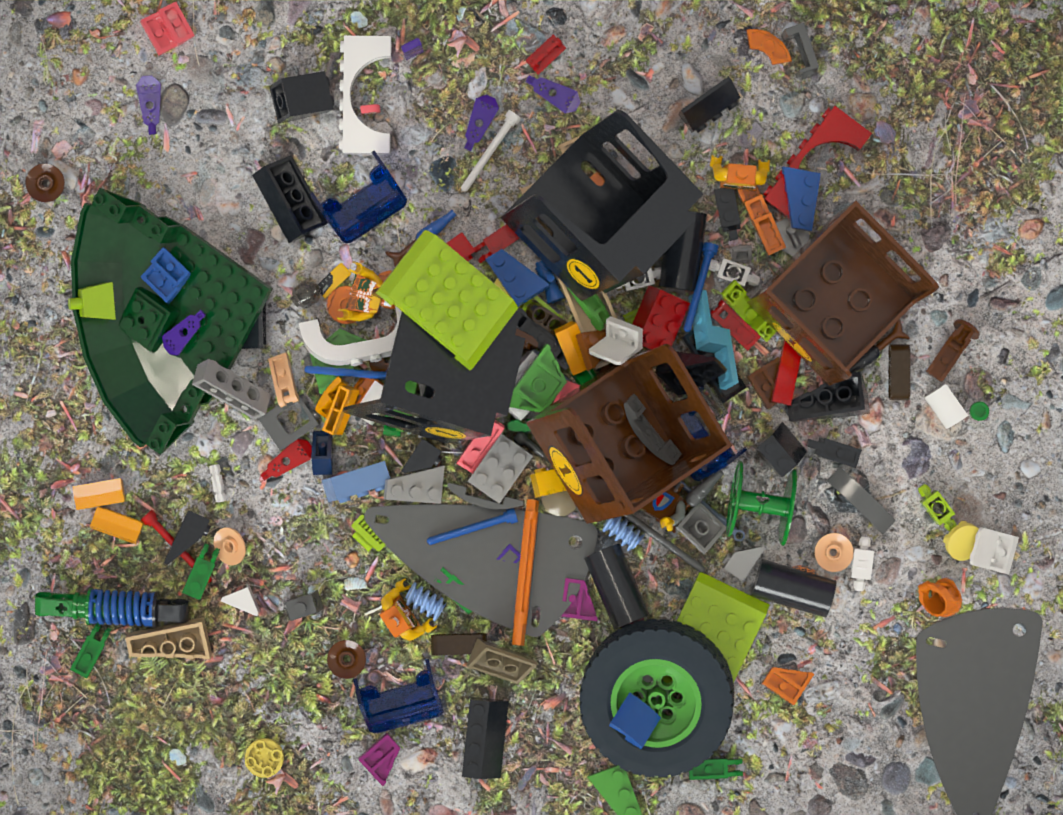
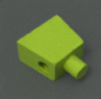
(95, 301)

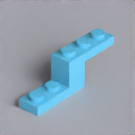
(714, 340)

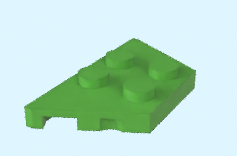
(339, 337)
(539, 383)

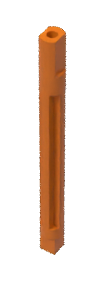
(525, 572)

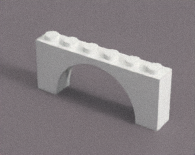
(359, 53)

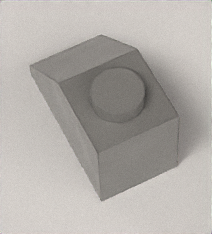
(741, 561)

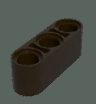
(544, 317)
(899, 372)
(455, 643)

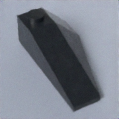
(700, 368)
(832, 401)

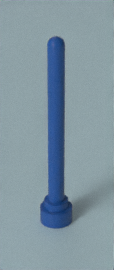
(709, 250)
(345, 372)
(508, 517)

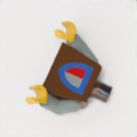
(668, 507)

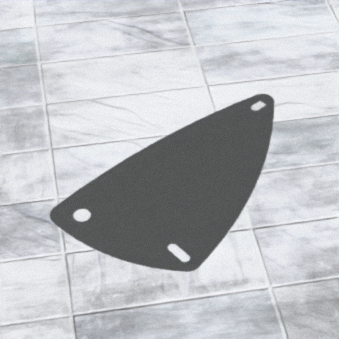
(472, 557)
(976, 699)

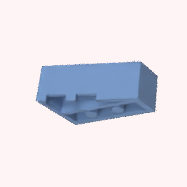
(356, 482)

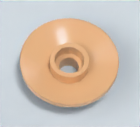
(231, 546)
(843, 555)

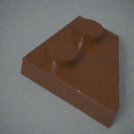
(764, 380)

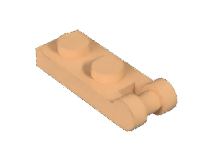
(283, 379)

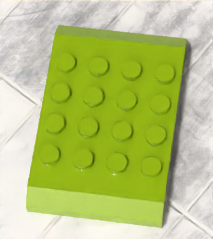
(448, 298)
(725, 617)

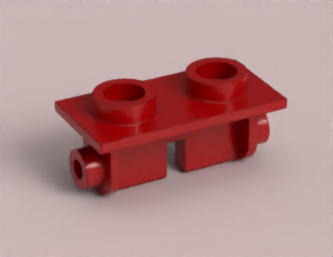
(545, 54)

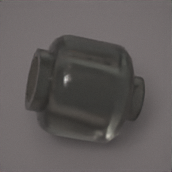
(306, 294)

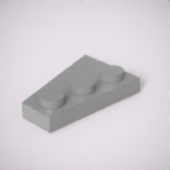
(416, 487)

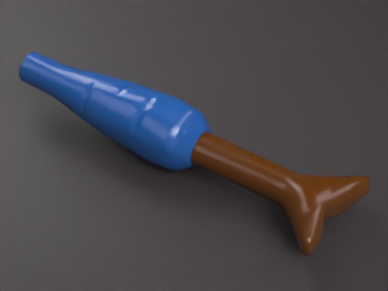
(434, 227)

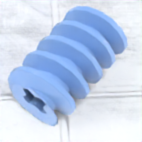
(623, 532)
(424, 601)

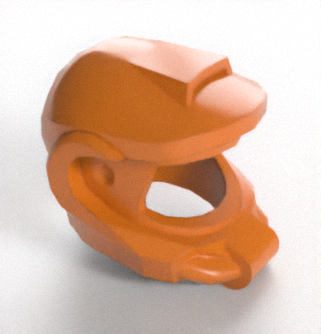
(945, 597)

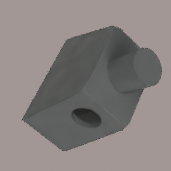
(303, 605)

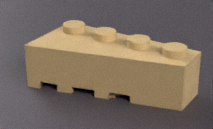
(172, 640)

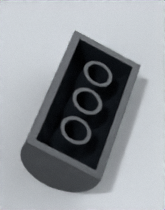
(683, 259)
(616, 586)
(794, 588)

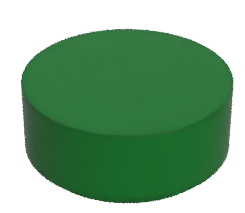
(979, 411)

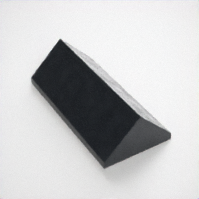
(723, 395)

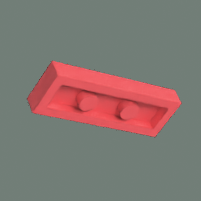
(479, 448)

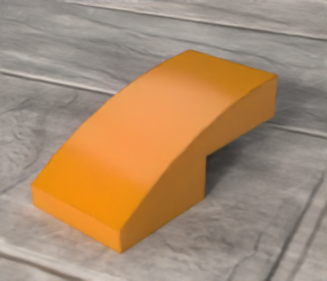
(326, 400)

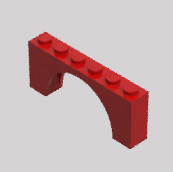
(835, 128)

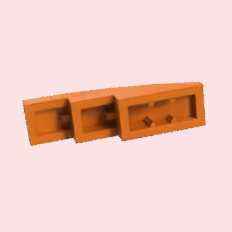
(762, 220)

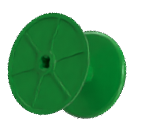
(772, 505)

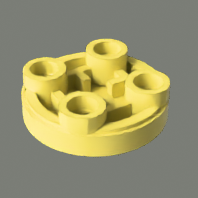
(961, 541)
(264, 757)

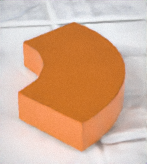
(769, 44)

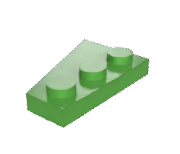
(616, 790)

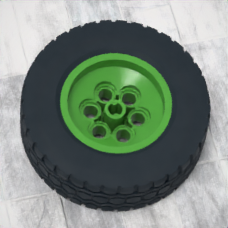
(698, 718)

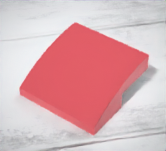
(167, 28)

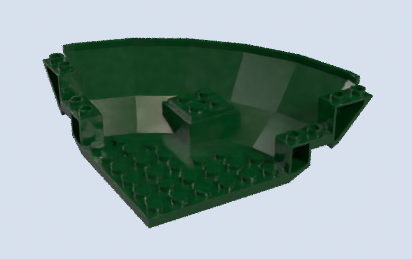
(126, 358)

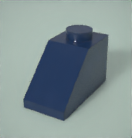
(322, 453)

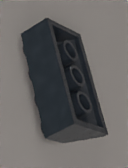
(289, 198)
(485, 738)

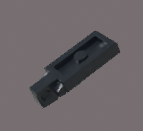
(728, 211)
(835, 451)

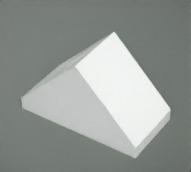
(243, 600)

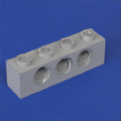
(231, 389)

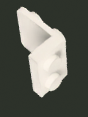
(620, 343)
(993, 550)

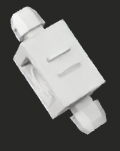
(650, 275)
(746, 277)
(862, 563)

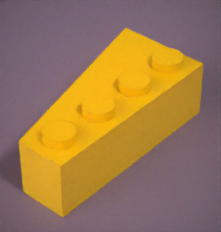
(546, 482)

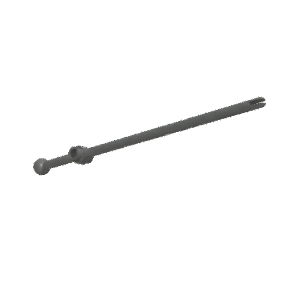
(521, 438)

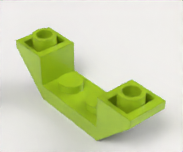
(737, 299)

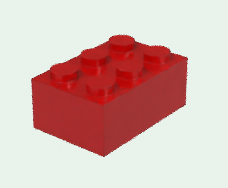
(660, 317)

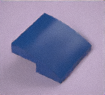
(166, 275)
(635, 720)

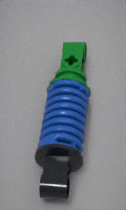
(114, 608)

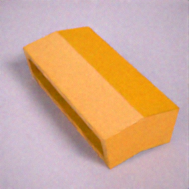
(568, 342)
(337, 419)
(99, 493)
(117, 525)

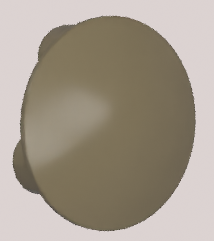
(558, 503)

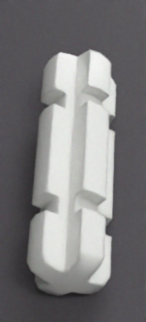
(217, 483)

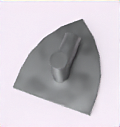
(793, 238)

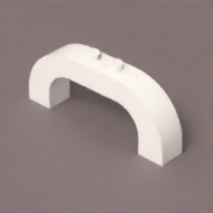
(350, 353)

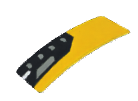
(333, 280)

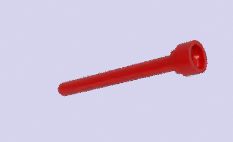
(151, 519)

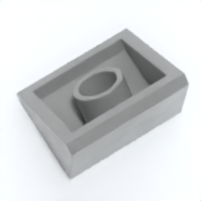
(701, 528)

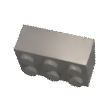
(500, 468)

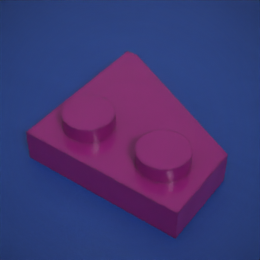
(581, 603)
(380, 758)

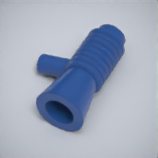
(553, 293)

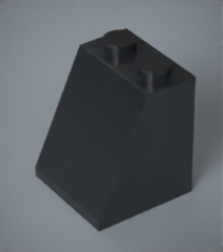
(301, 96)
(780, 450)

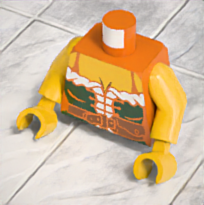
(739, 175)
(361, 302)
(399, 617)

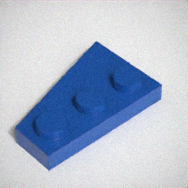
(802, 196)
(515, 277)

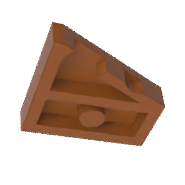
(585, 342)

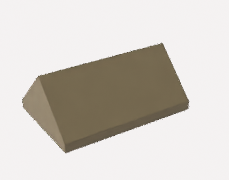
(500, 661)

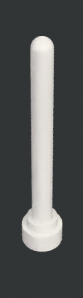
(510, 120)

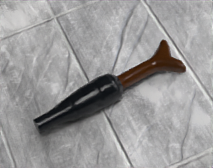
(874, 352)

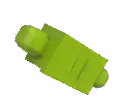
(945, 518)

